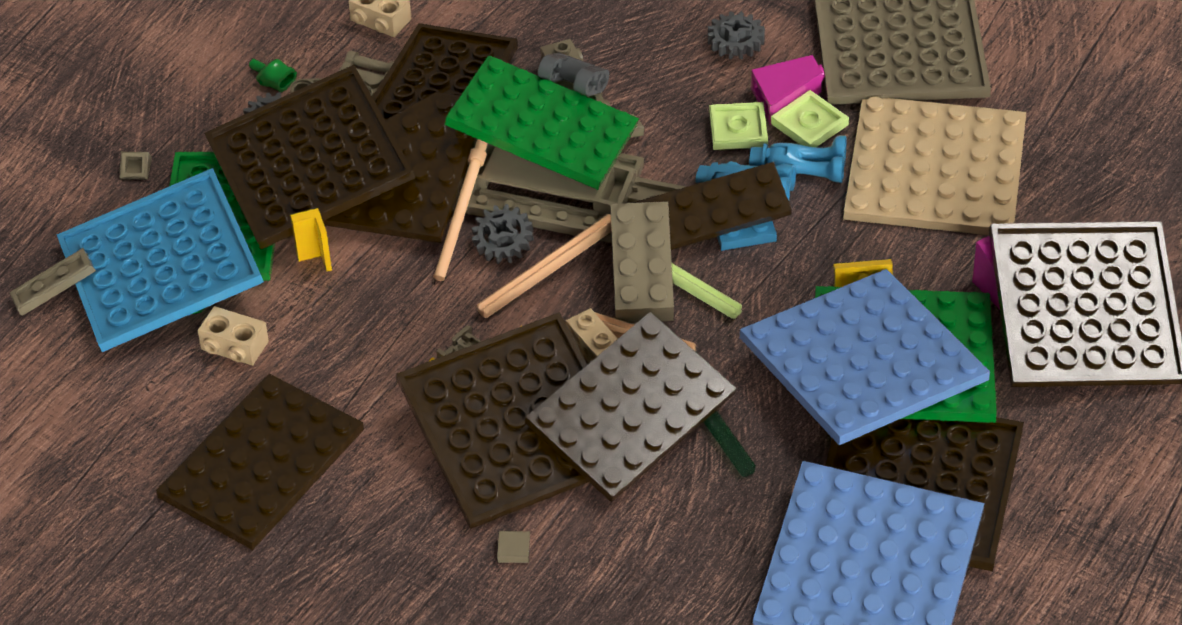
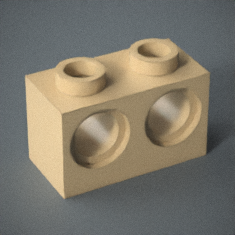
(381, 15)
(590, 334)
(233, 335)

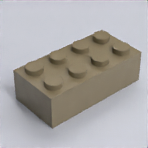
(642, 261)

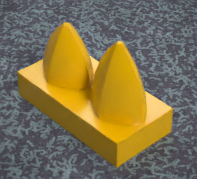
(851, 272)

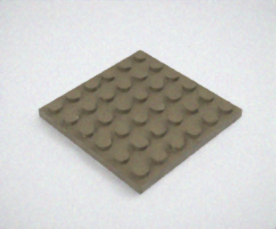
(901, 50)

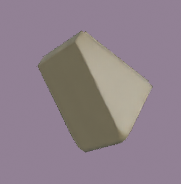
(135, 165)

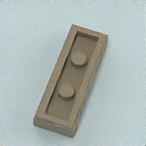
(52, 281)

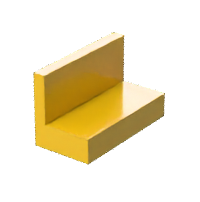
(310, 237)

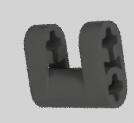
(586, 77)

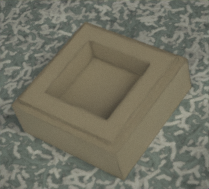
(513, 547)

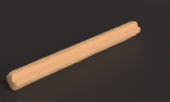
(545, 267)

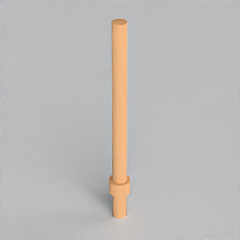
(476, 160)

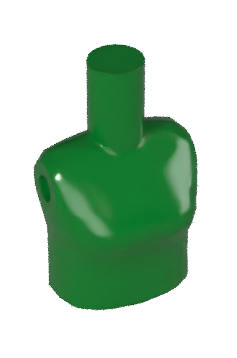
(274, 74)

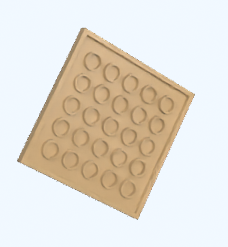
(935, 165)

